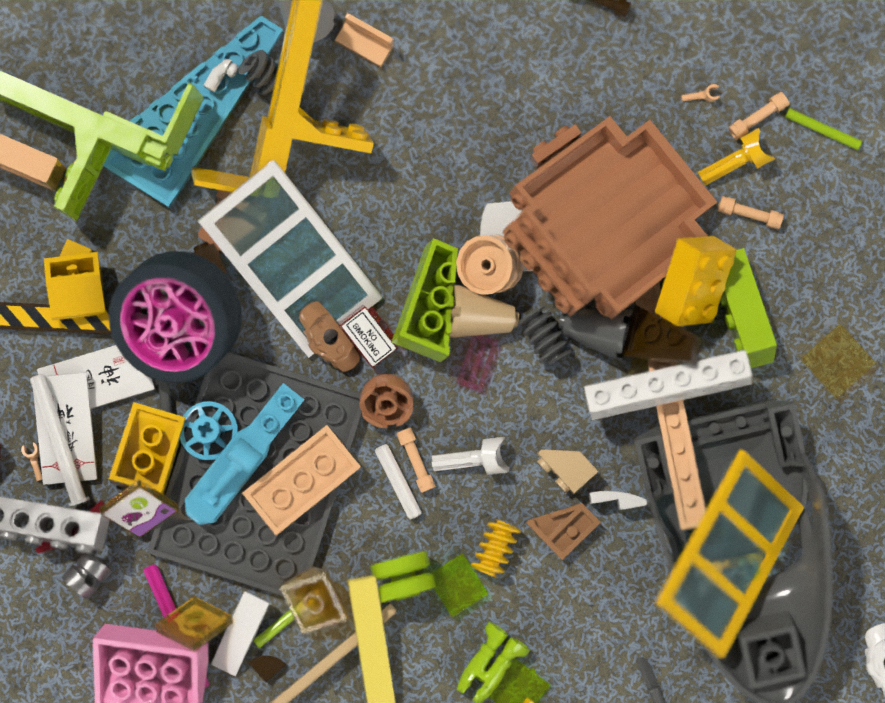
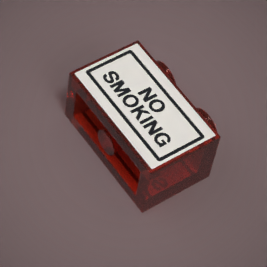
(368, 335)

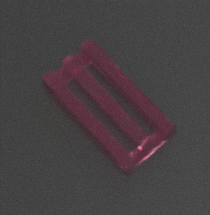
(470, 384)

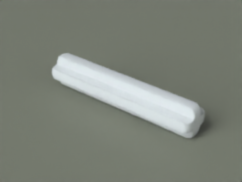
(398, 481)

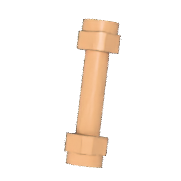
(776, 103)
(773, 219)
(406, 439)

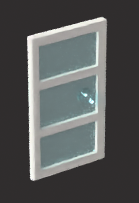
(287, 252)

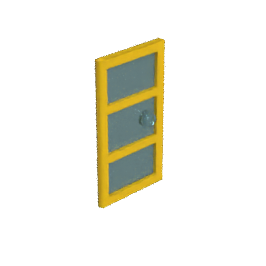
(730, 554)

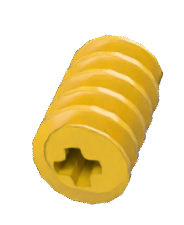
(495, 548)

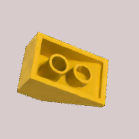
(147, 448)

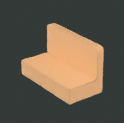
(365, 40)

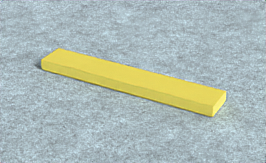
(371, 640)

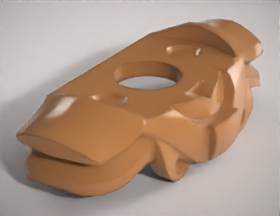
(318, 320)

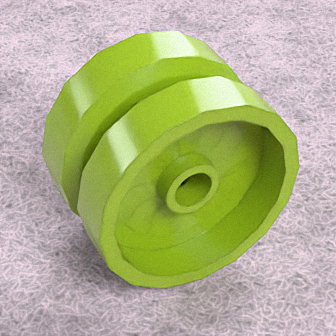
(403, 577)

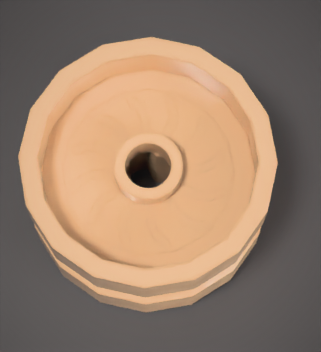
(475, 267)

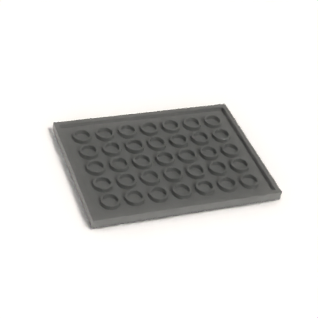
(240, 540)

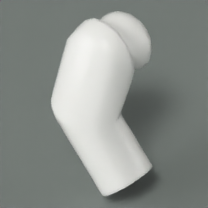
(219, 72)

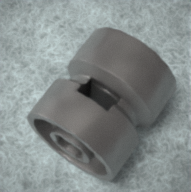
(87, 574)

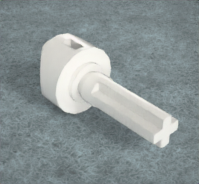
(488, 456)

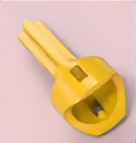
(750, 152)

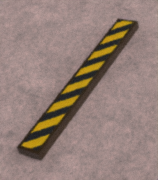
(38, 318)

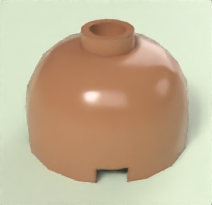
(386, 401)

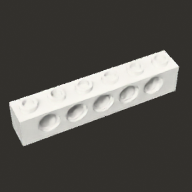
(668, 385)

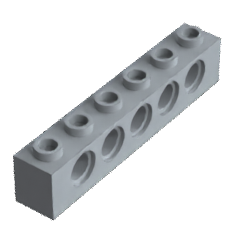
(90, 536)

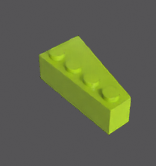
(427, 310)
(747, 314)

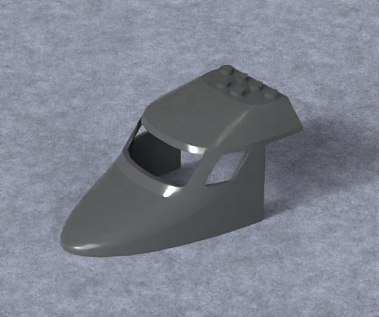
(790, 619)

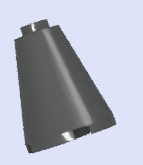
(598, 331)

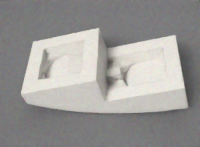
(623, 499)

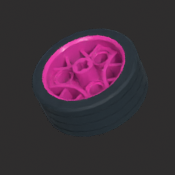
(175, 316)

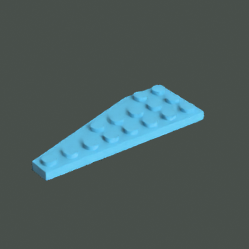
(209, 120)

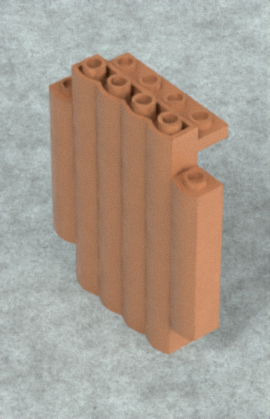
(606, 217)

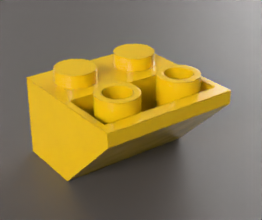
(74, 286)

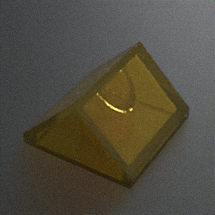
(314, 600)

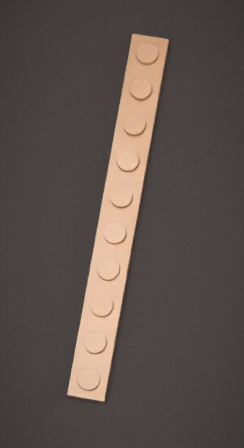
(677, 442)

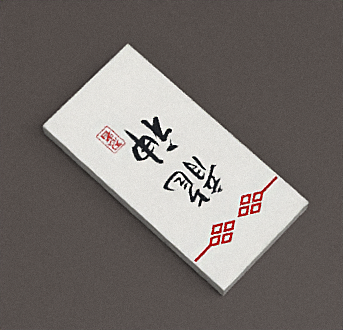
(108, 376)
(73, 407)

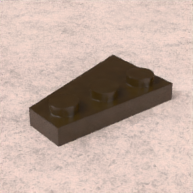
(659, 340)

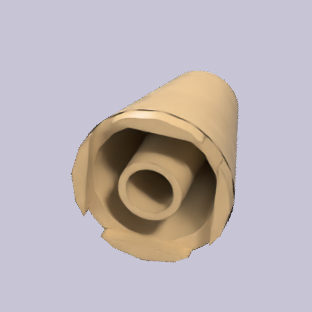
(480, 314)

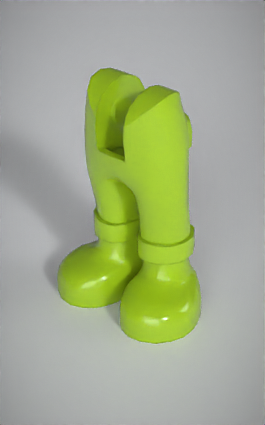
(477, 665)

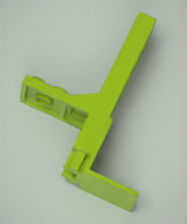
(99, 135)

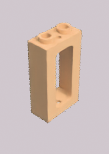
(30, 163)

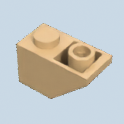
(569, 466)

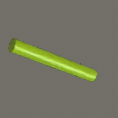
(823, 129)
(274, 629)

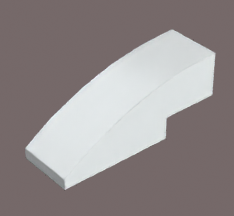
(240, 633)

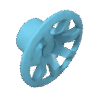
(207, 429)

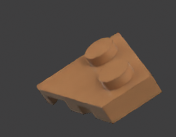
(564, 528)

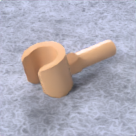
(702, 94)
(34, 460)

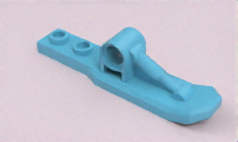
(240, 458)

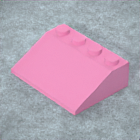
(146, 667)

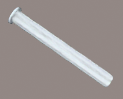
(58, 440)

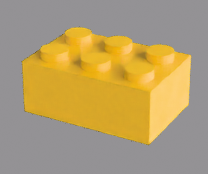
(695, 280)

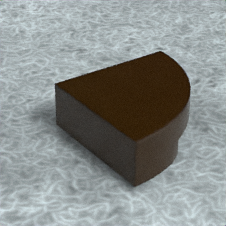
(266, 666)

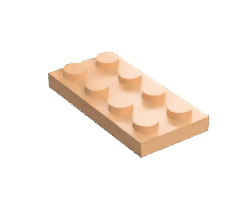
(301, 480)

